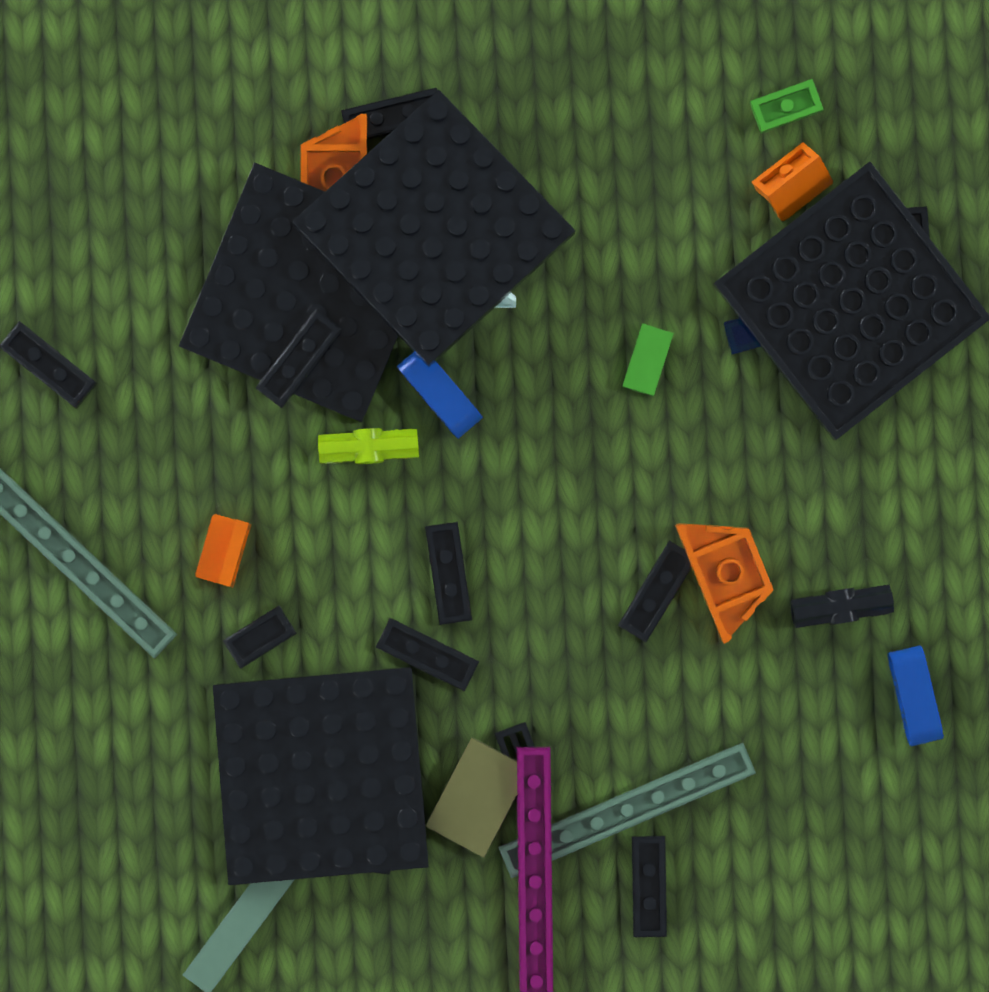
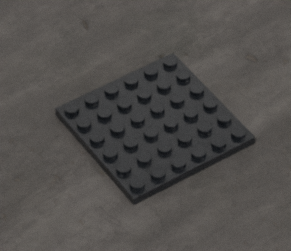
(433, 228)
(269, 286)
(852, 301)
(320, 776)

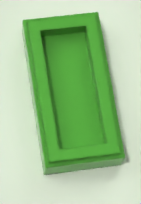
(647, 360)

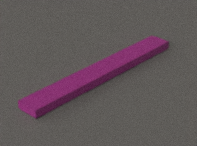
(534, 869)

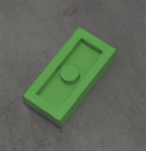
(786, 106)

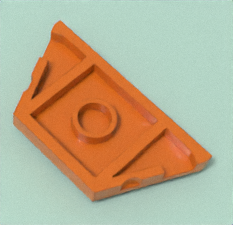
(333, 153)
(727, 572)

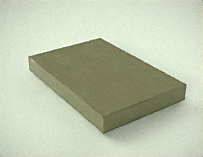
(476, 798)

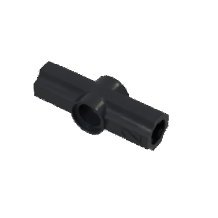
(842, 606)

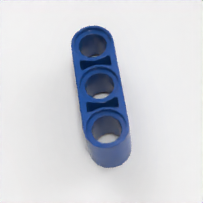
(440, 394)
(915, 695)

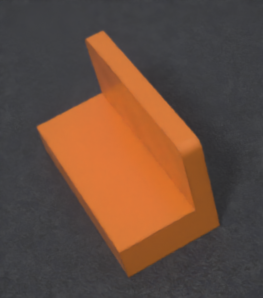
(793, 181)
(223, 550)

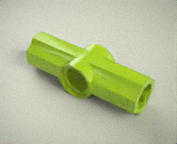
(368, 446)

